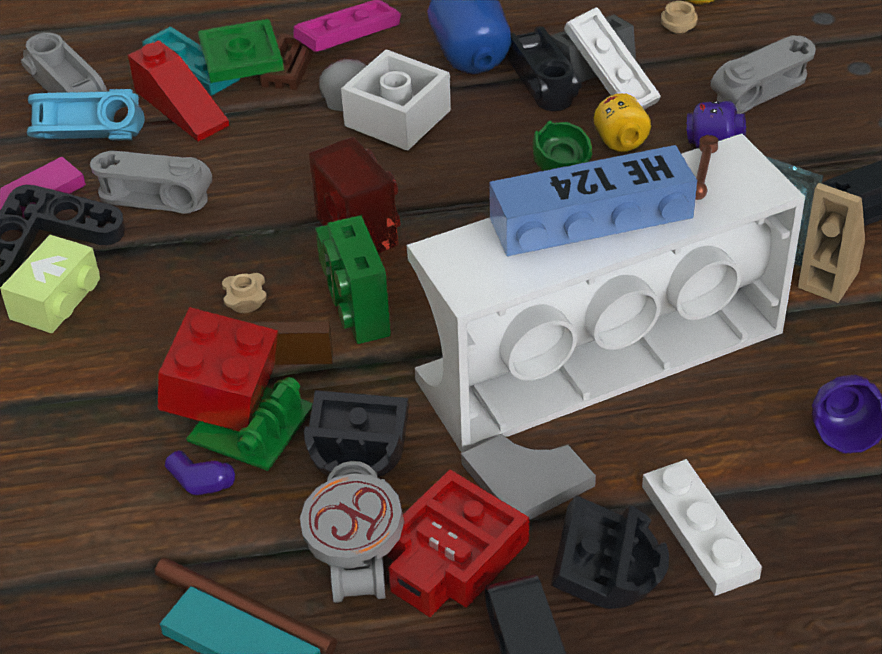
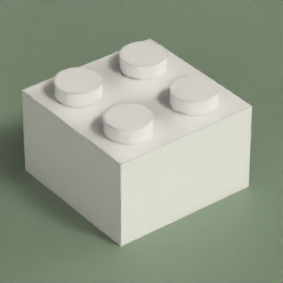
(396, 99)

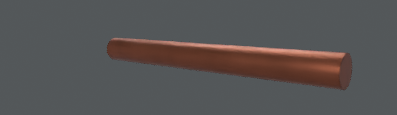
(185, 577)

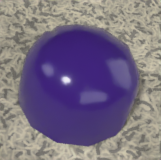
(848, 414)

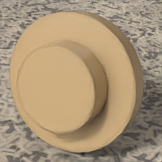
(679, 17)

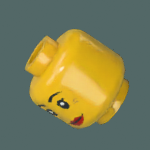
(622, 122)

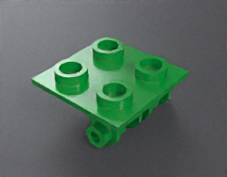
(269, 432)

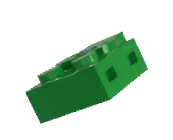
(355, 278)

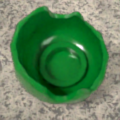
(560, 146)

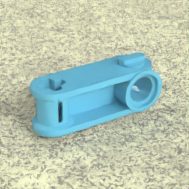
(85, 115)

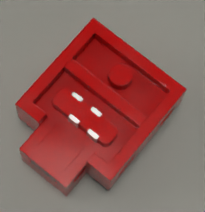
(454, 544)

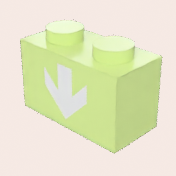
(50, 283)

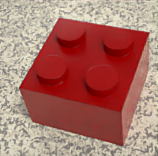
(217, 369)

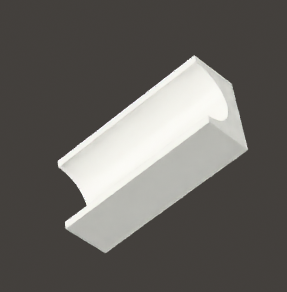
(608, 312)

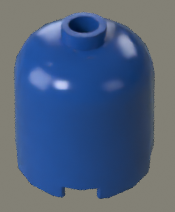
(471, 33)

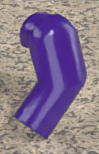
(200, 477)

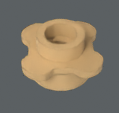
(244, 292)

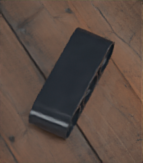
(522, 617)

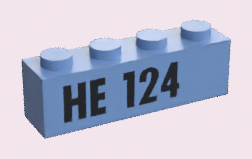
(592, 200)

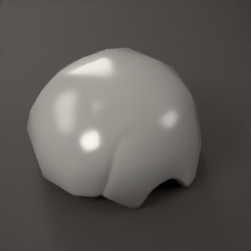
(335, 77)

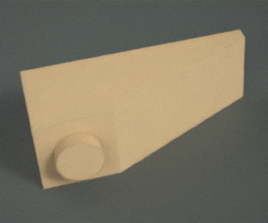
(832, 243)

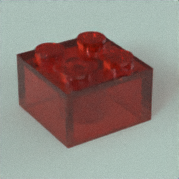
(353, 184)

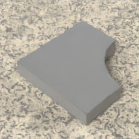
(527, 477)

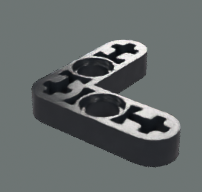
(43, 217)

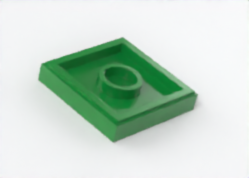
(240, 50)

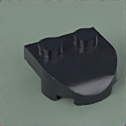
(356, 429)
(608, 555)

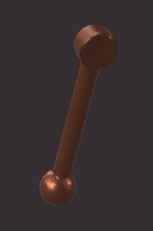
(708, 144)

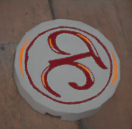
(351, 520)

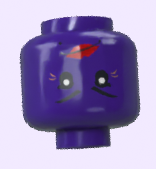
(715, 119)

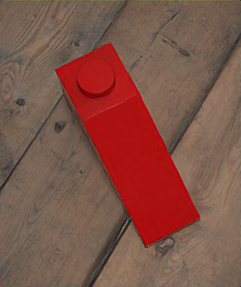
(175, 91)

